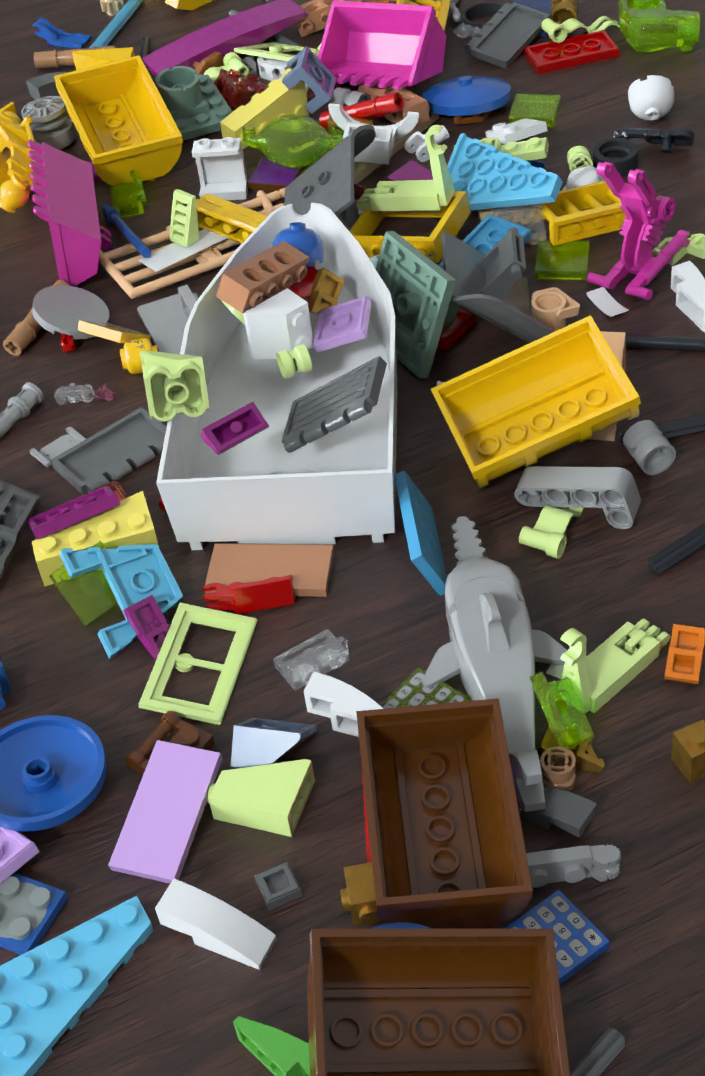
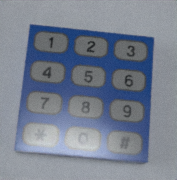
(574, 935)

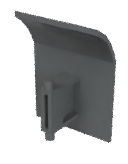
(332, 179)
(493, 284)

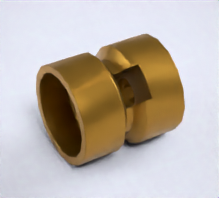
(563, 10)

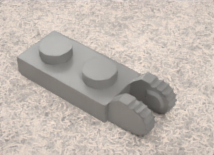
(574, 864)

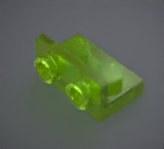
(129, 197)
(562, 710)

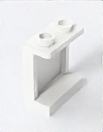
(221, 168)

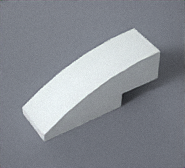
(690, 292)
(337, 701)
(214, 924)

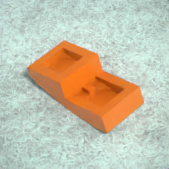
(685, 654)

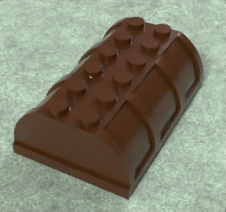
(443, 815)
(435, 1003)

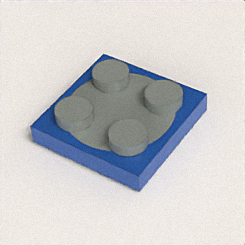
(27, 912)

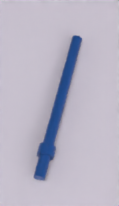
(113, 217)

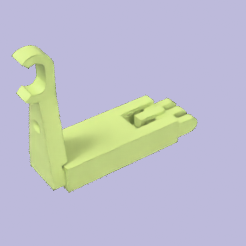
(414, 194)
(610, 664)

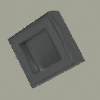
(278, 886)

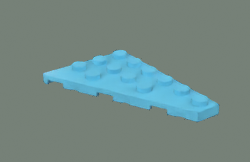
(498, 178)
(61, 979)

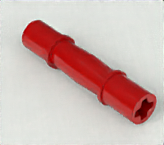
(367, 109)

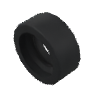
(617, 148)

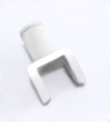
(417, 144)

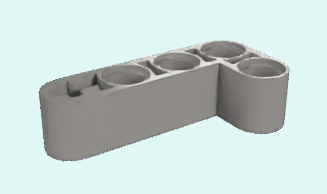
(582, 488)

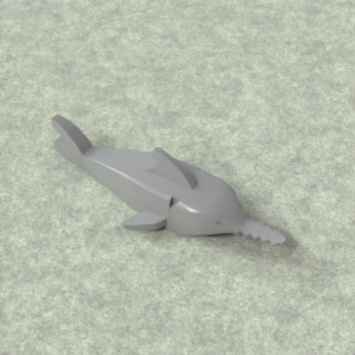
(495, 652)

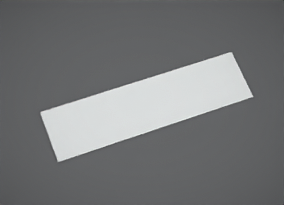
(176, 252)

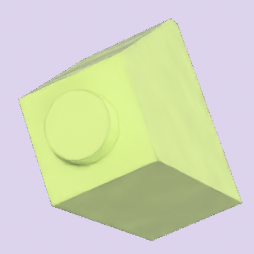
(263, 795)

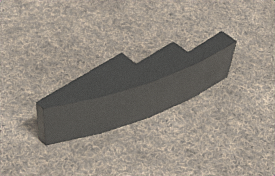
(14, 513)

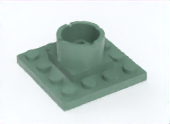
(192, 101)
(420, 301)

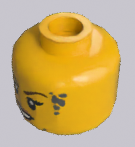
(131, 354)

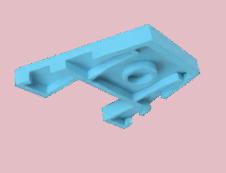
(132, 575)

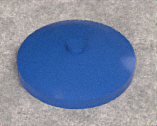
(467, 95)
(48, 771)

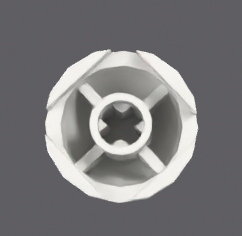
(651, 97)

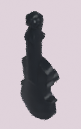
(678, 137)

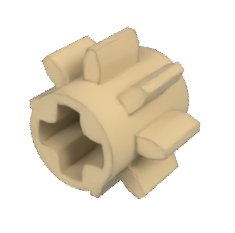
(112, 7)

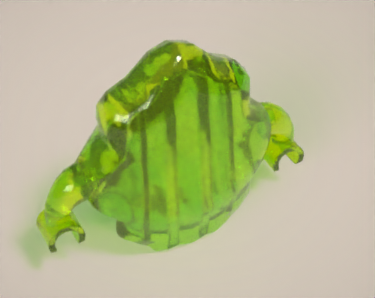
(292, 140)

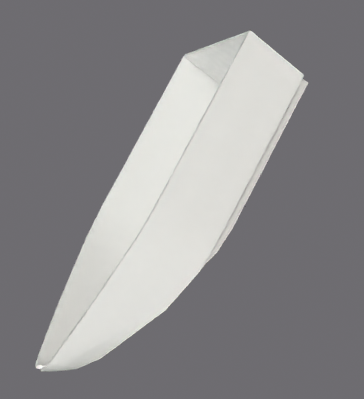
(257, 487)

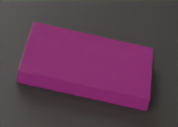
(73, 512)

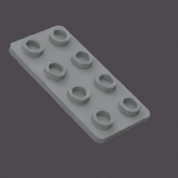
(167, 319)

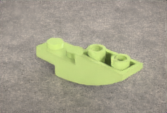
(532, 149)

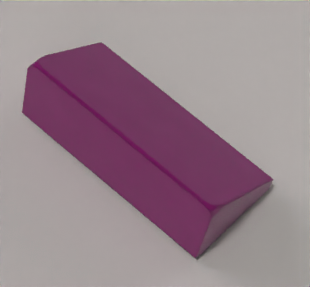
(234, 428)

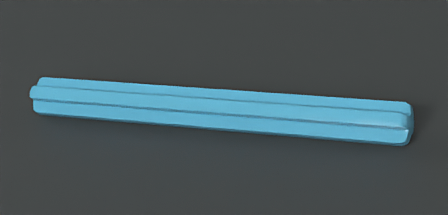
(117, 23)

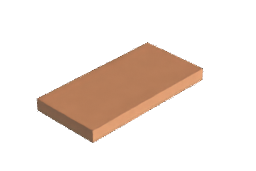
(256, 562)

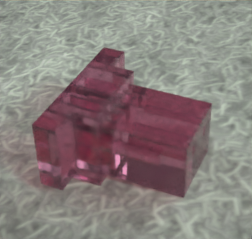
(104, 392)

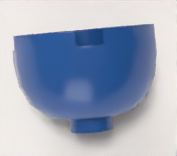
(304, 240)

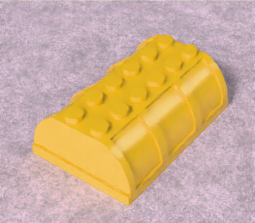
(121, 120)
(536, 400)

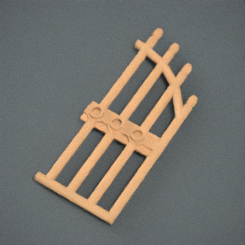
(207, 258)

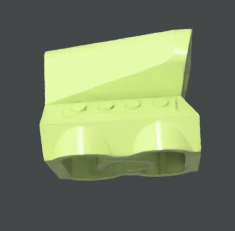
(174, 385)

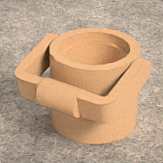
(550, 307)

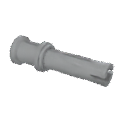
(20, 406)

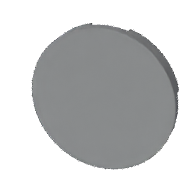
(63, 306)

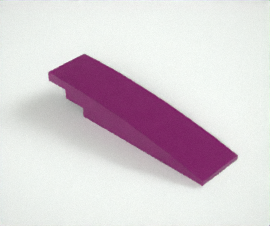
(224, 35)

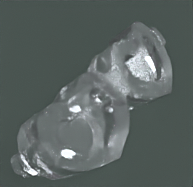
(466, 30)

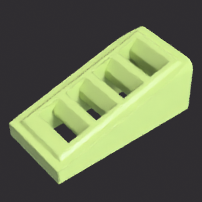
(184, 227)

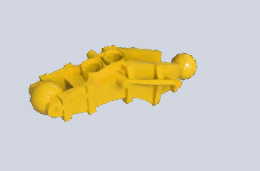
(14, 161)

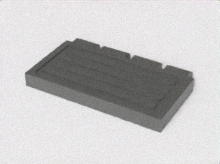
(506, 34)
(334, 404)
(112, 452)

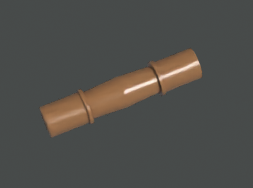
(57, 58)
(24, 331)

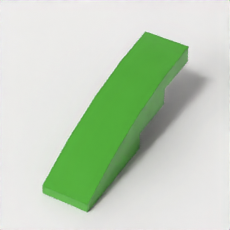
(274, 1048)

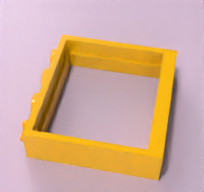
(452, 219)

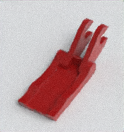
(251, 596)

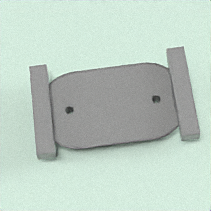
(57, 447)

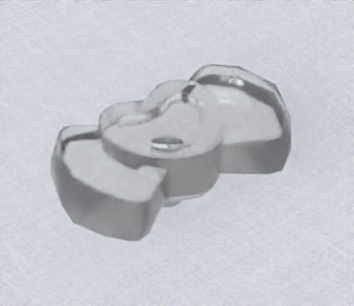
(74, 394)

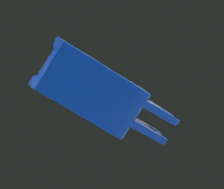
(58, 37)

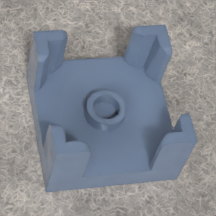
(314, 73)

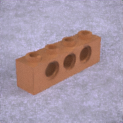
(317, 15)
(412, 103)
(262, 276)

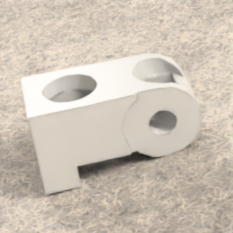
(271, 68)

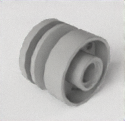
(50, 121)

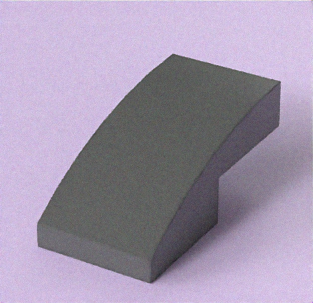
(563, 810)

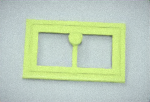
(275, 50)
(169, 656)

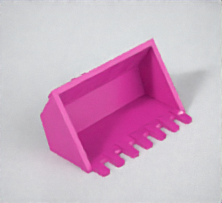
(382, 43)
(70, 207)

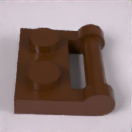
(185, 735)

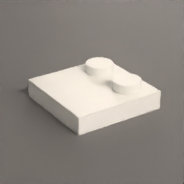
(516, 130)

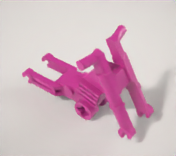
(641, 231)

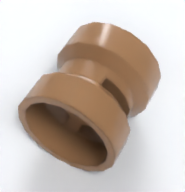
(558, 768)

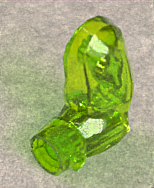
(653, 27)

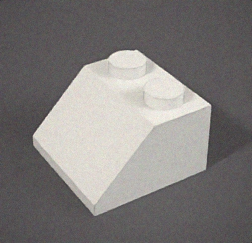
(278, 325)

